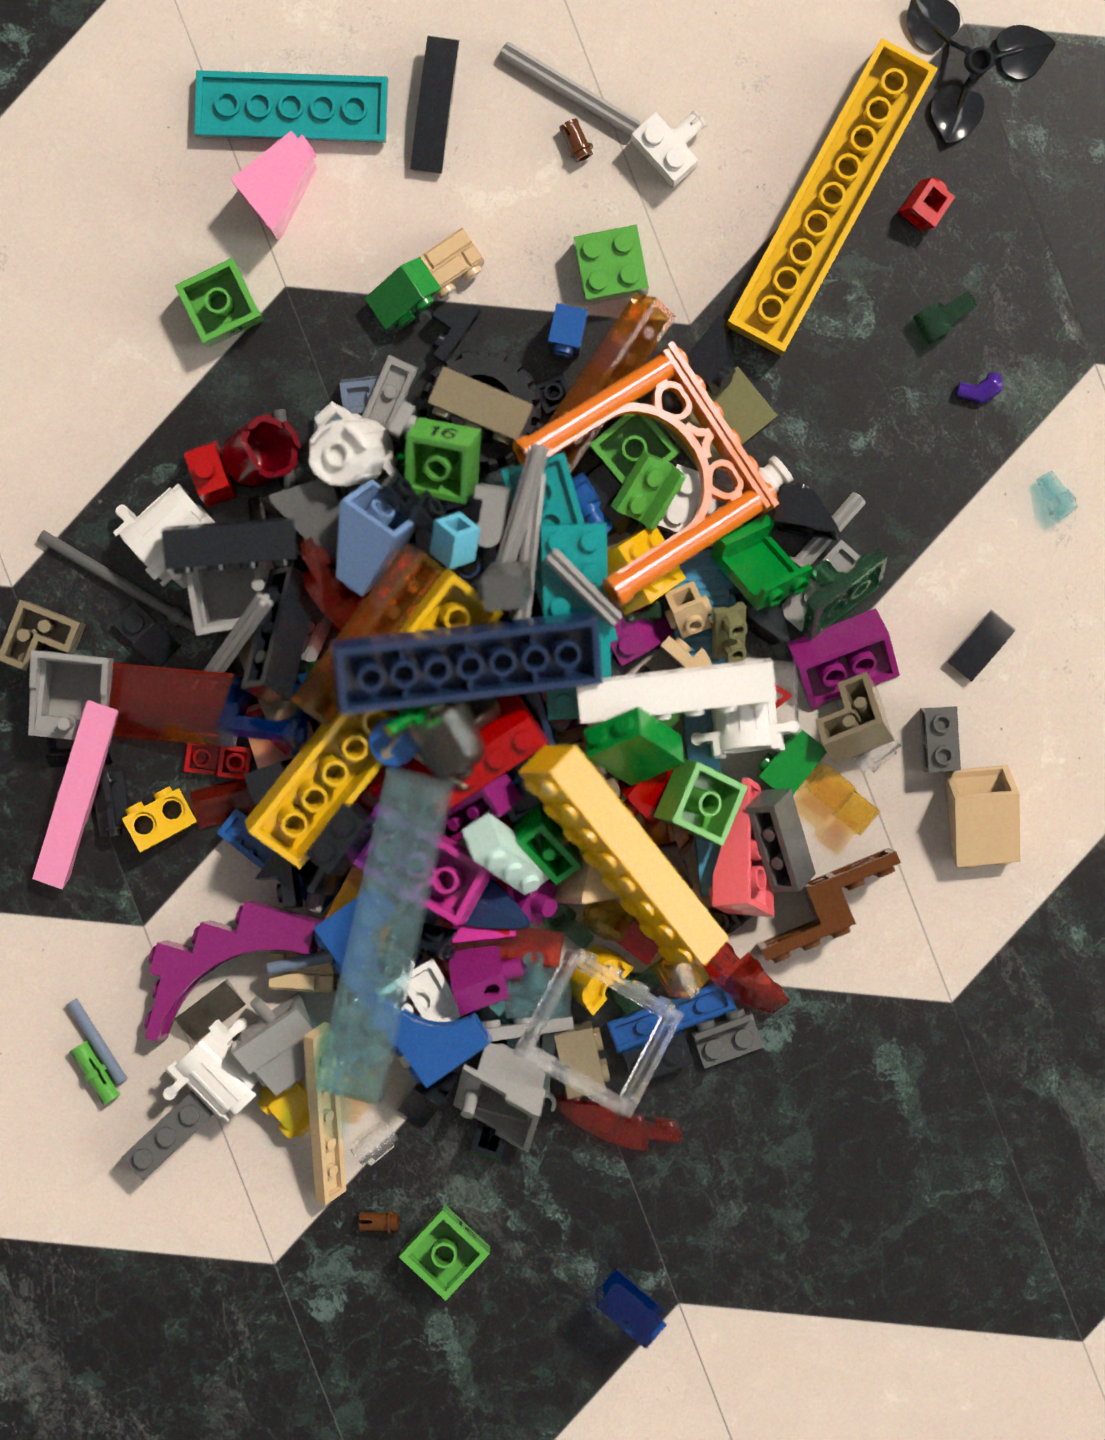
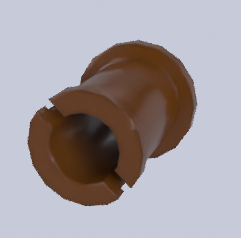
(576, 140)
(381, 1222)

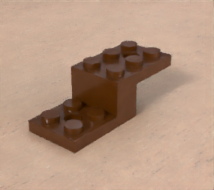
(829, 905)

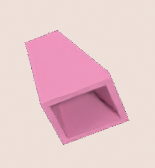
(278, 181)

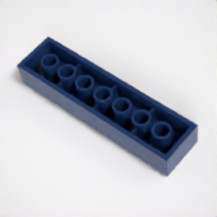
(466, 662)

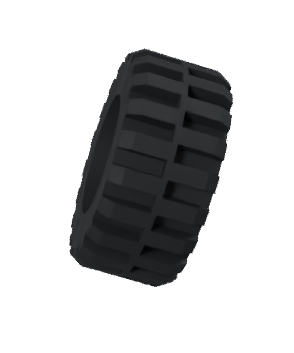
(503, 373)

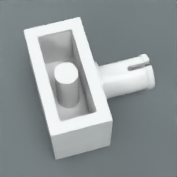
(667, 146)

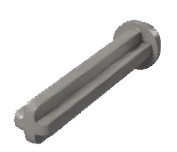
(842, 517)

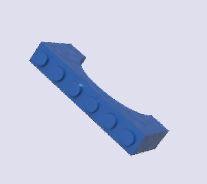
(427, 1044)

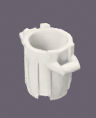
(350, 448)
(145, 535)
(745, 731)
(215, 1073)

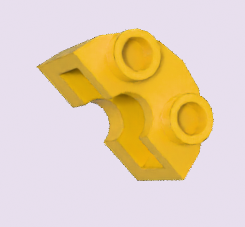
(590, 991)
(289, 1108)

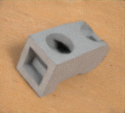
(494, 512)

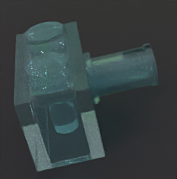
(528, 990)

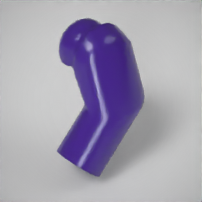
(982, 392)

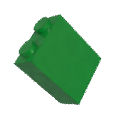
(634, 746)

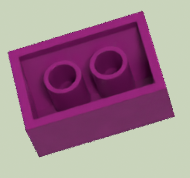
(638, 636)
(842, 653)

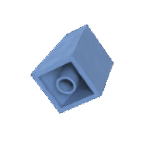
(369, 537)

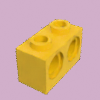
(162, 826)

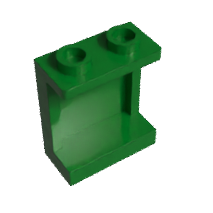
(759, 564)

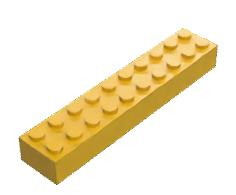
(831, 197)
(338, 757)

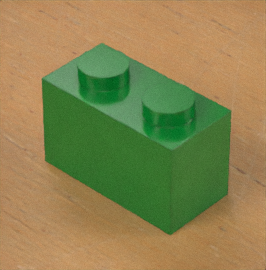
(403, 293)
(793, 765)
(547, 845)

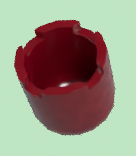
(261, 452)

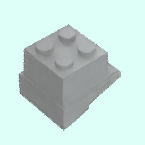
(223, 595)
(61, 688)
(275, 1043)
(503, 1094)

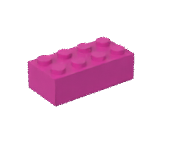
(456, 882)

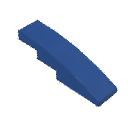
(237, 835)

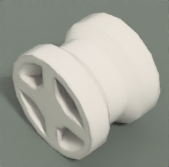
(775, 473)

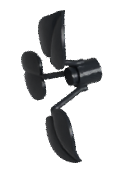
(1021, 52)

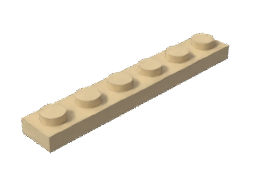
(324, 1123)

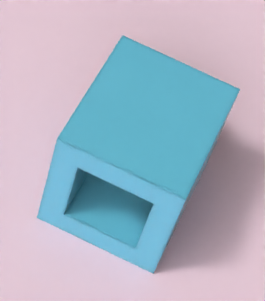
(454, 540)

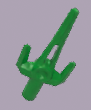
(409, 716)

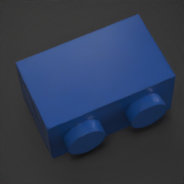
(567, 330)

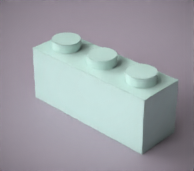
(496, 849)

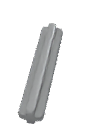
(583, 587)

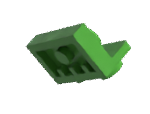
(649, 490)

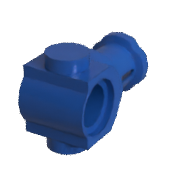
(590, 502)

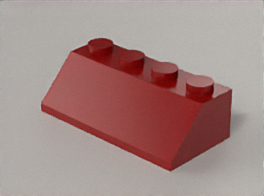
(507, 743)

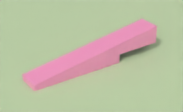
(76, 795)

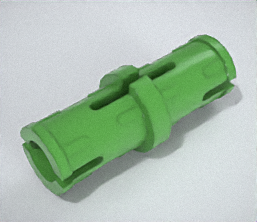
(95, 1072)

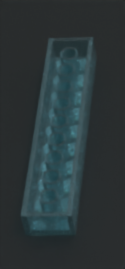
(385, 934)

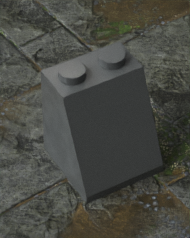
(314, 510)

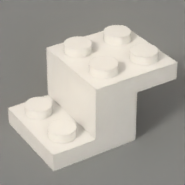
(431, 994)

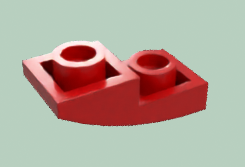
(217, 760)

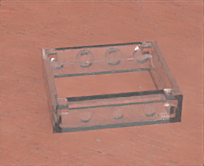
(637, 992)

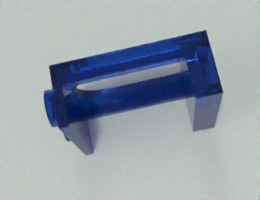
(235, 724)
(625, 1301)

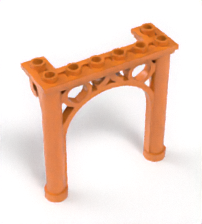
(669, 373)

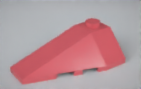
(739, 874)

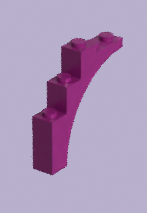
(215, 943)

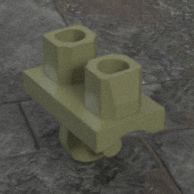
(729, 632)

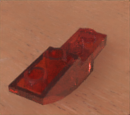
(325, 589)
(745, 980)
(626, 1131)

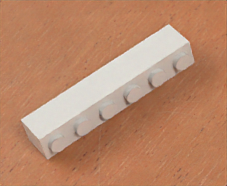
(680, 691)

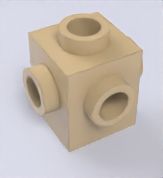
(688, 610)

